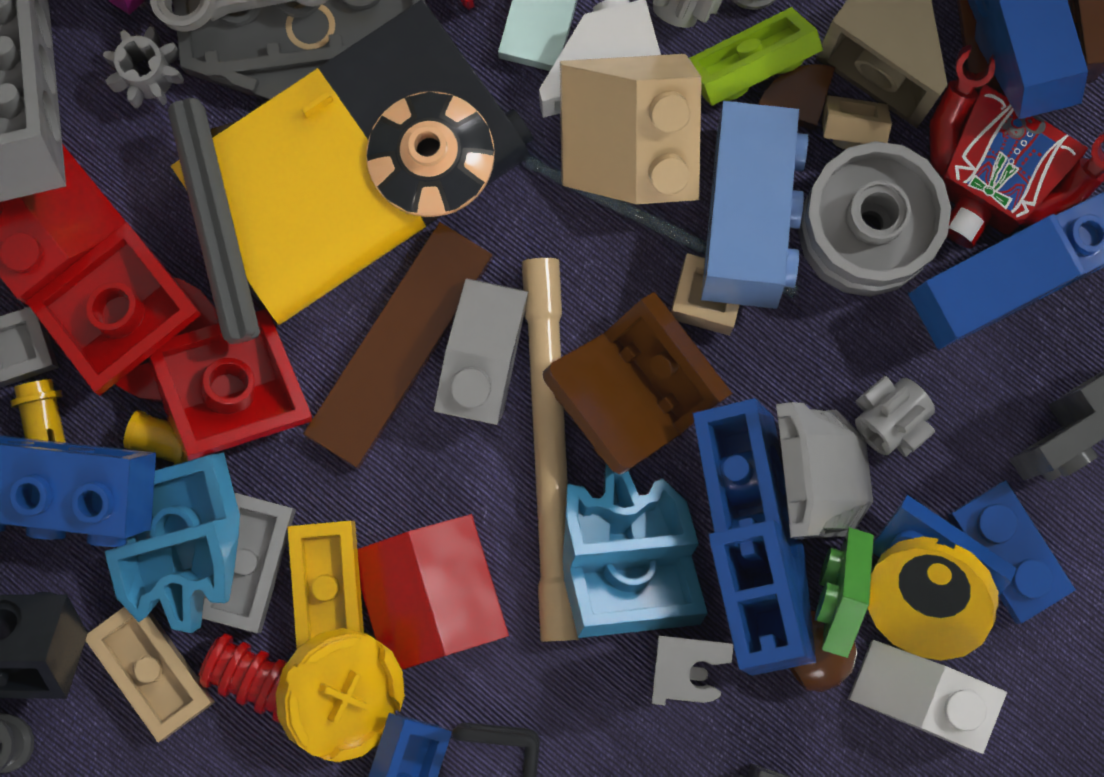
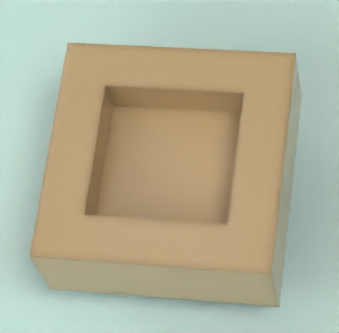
(855, 121)
(689, 307)

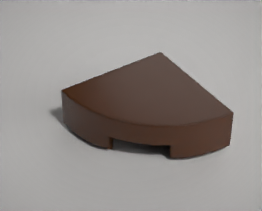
(803, 90)

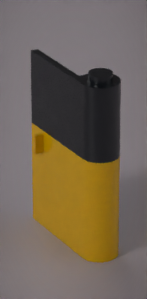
(302, 170)

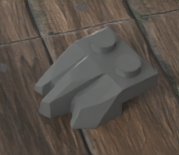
(1070, 445)

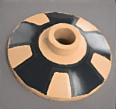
(437, 182)

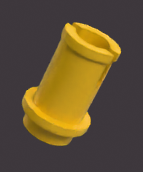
(39, 410)
(153, 435)

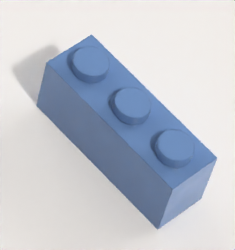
(754, 205)

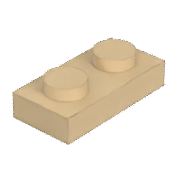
(149, 672)

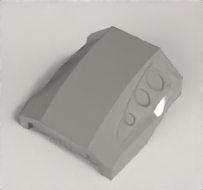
(823, 471)

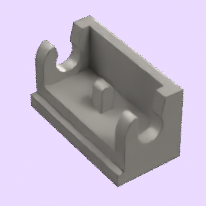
(676, 669)

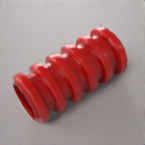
(242, 673)

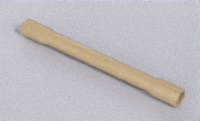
(543, 316)

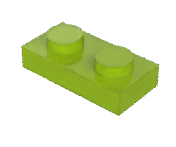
(755, 54)

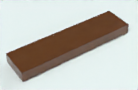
(397, 346)

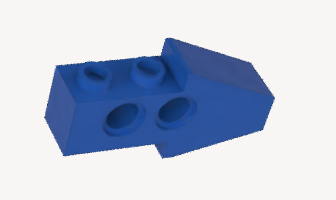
(1034, 52)
(1013, 273)
(751, 544)

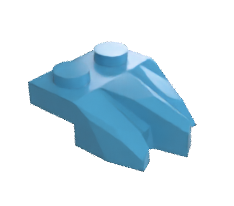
(188, 546)
(630, 559)

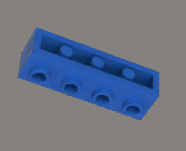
(75, 490)

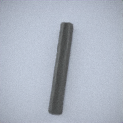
(213, 221)

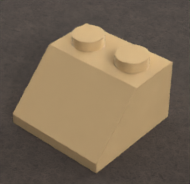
(631, 127)

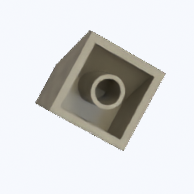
(889, 53)

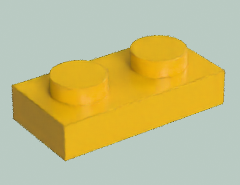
(325, 578)

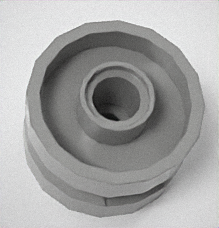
(895, 189)

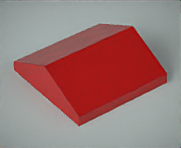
(113, 308)
(227, 391)
(430, 592)

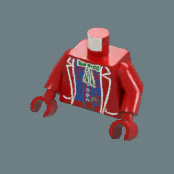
(1004, 166)

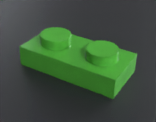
(845, 591)

